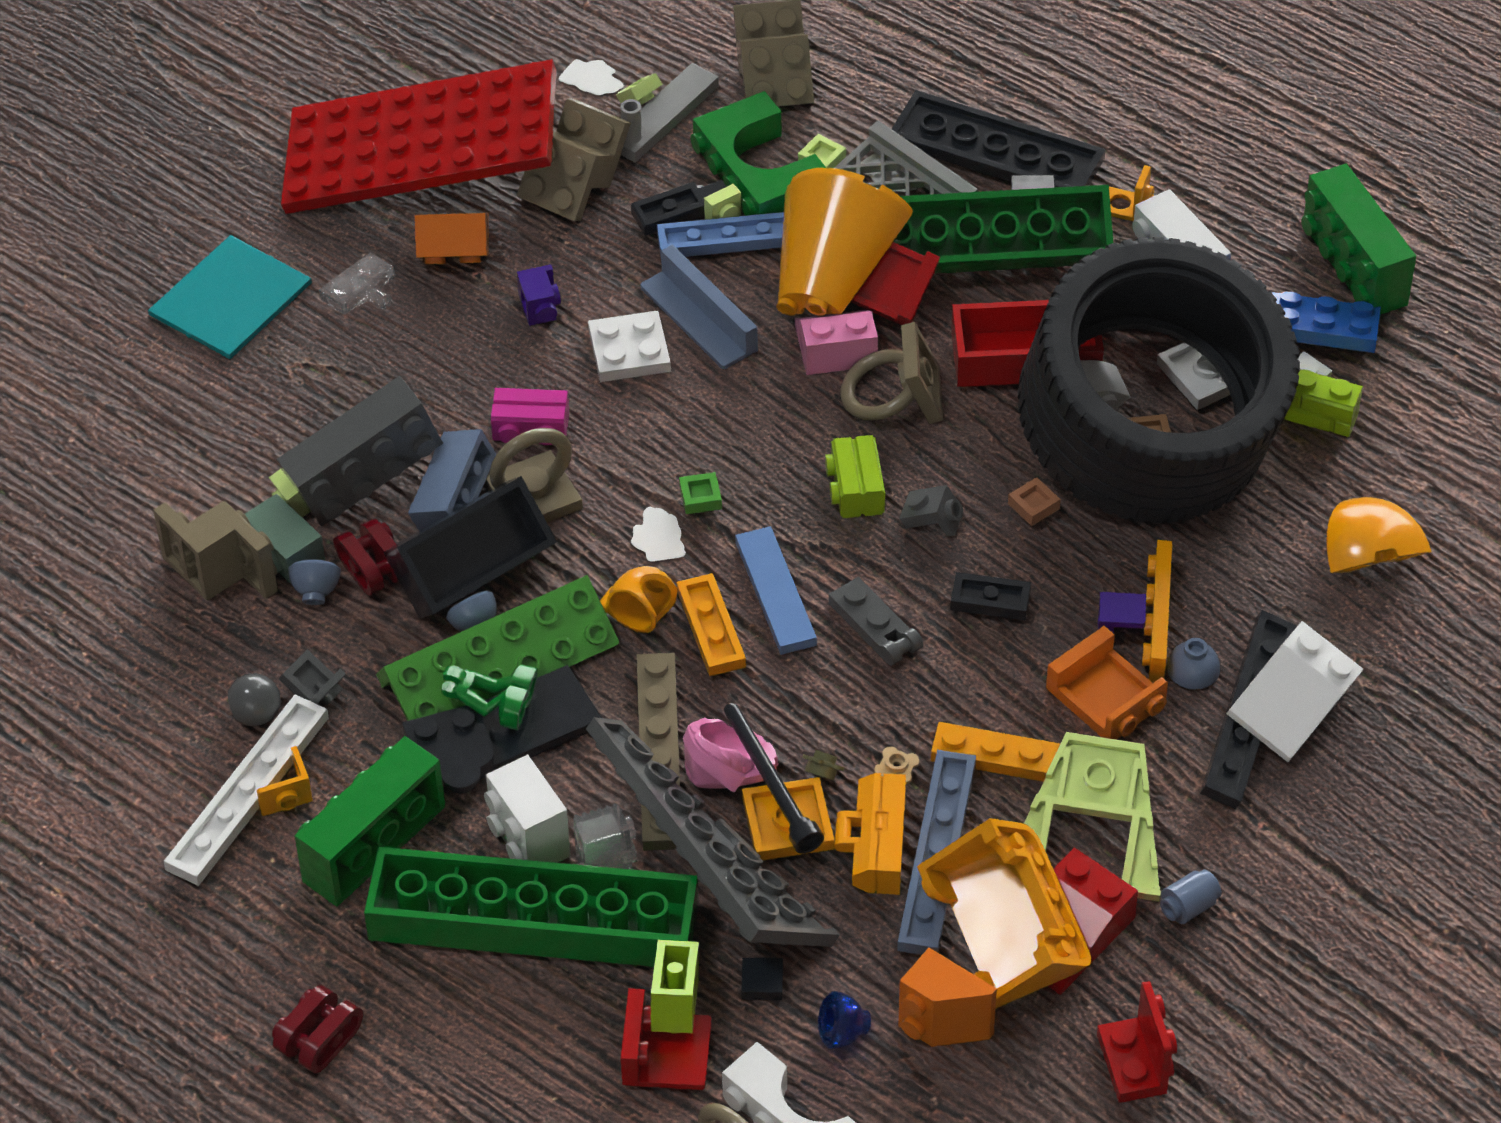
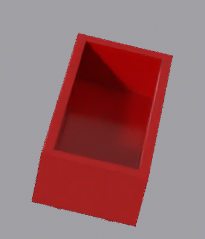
(995, 339)

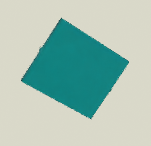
(230, 296)

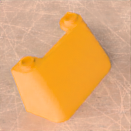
(1008, 908)

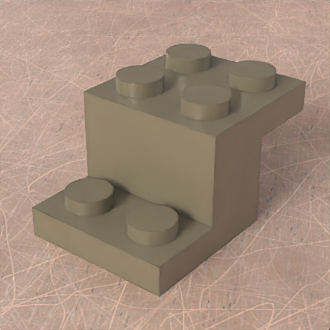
(774, 51)
(582, 158)
(216, 550)

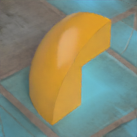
(1371, 533)

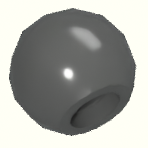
(254, 699)

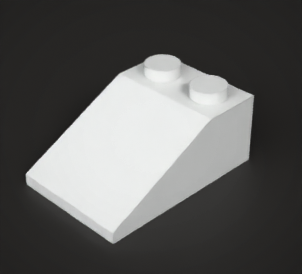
(1295, 691)

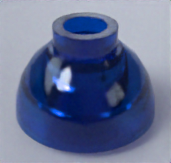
(841, 1020)

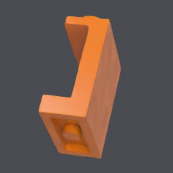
(1104, 687)

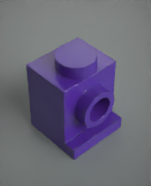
(538, 294)

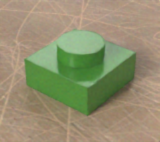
(700, 493)

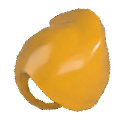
(640, 598)

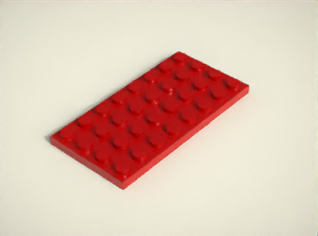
(420, 136)

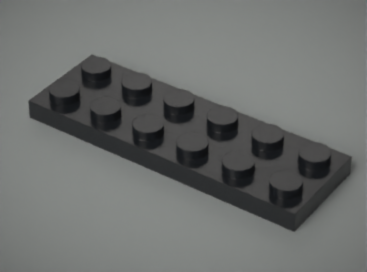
(995, 142)

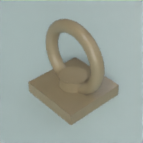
(917, 373)
(541, 473)

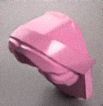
(718, 757)

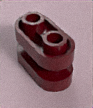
(375, 538)
(317, 1028)

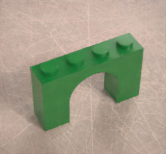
(733, 130)

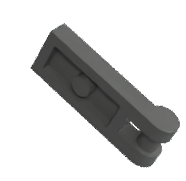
(874, 621)

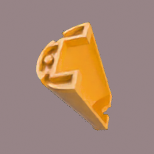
(833, 238)

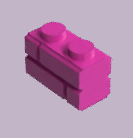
(527, 409)

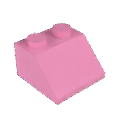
(836, 340)

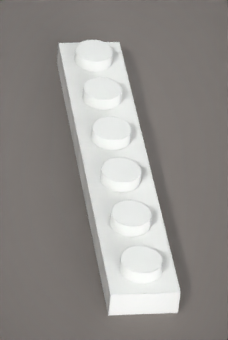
(238, 798)

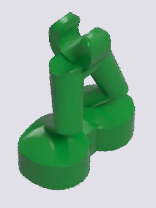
(512, 702)

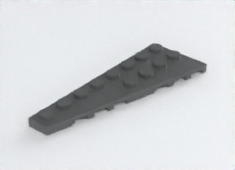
(716, 852)

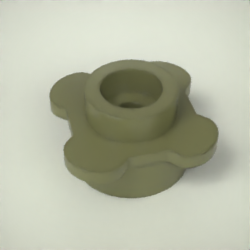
(822, 765)

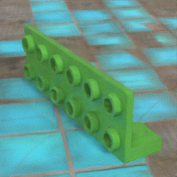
(541, 633)

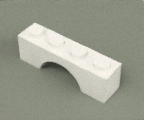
(758, 1088)

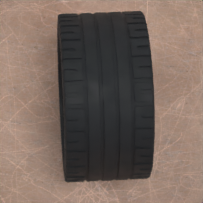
(1192, 298)

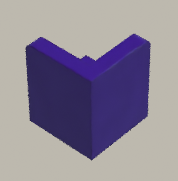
(1121, 610)

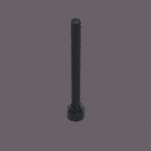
(804, 833)

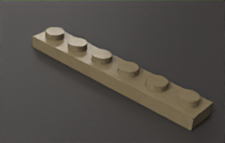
(658, 729)

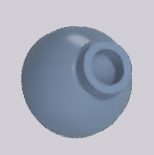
(314, 579)
(472, 611)
(1193, 664)

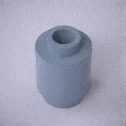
(1190, 896)

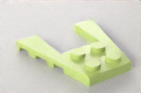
(1103, 781)

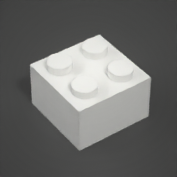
(527, 813)

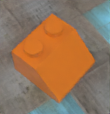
(452, 236)
(945, 1003)

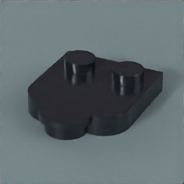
(459, 742)

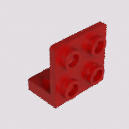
(1139, 1050)
(662, 1057)

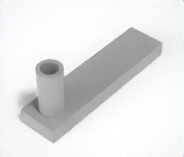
(665, 110)

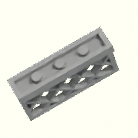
(906, 157)

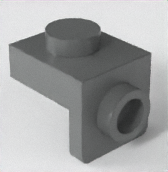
(932, 507)
(312, 679)

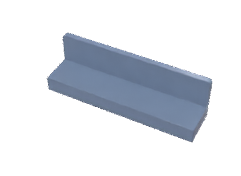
(701, 310)

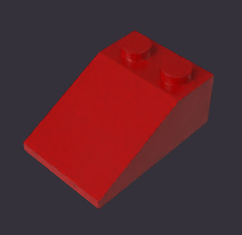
(1098, 901)

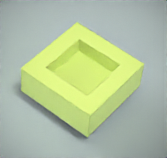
(641, 89)
(826, 150)
(723, 203)
(288, 492)

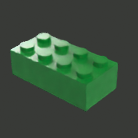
(1358, 239)
(377, 810)

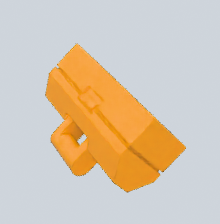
(881, 819)

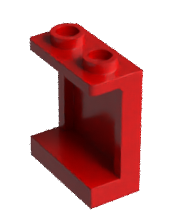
(897, 284)

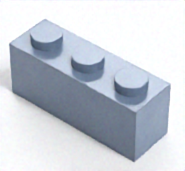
(452, 476)

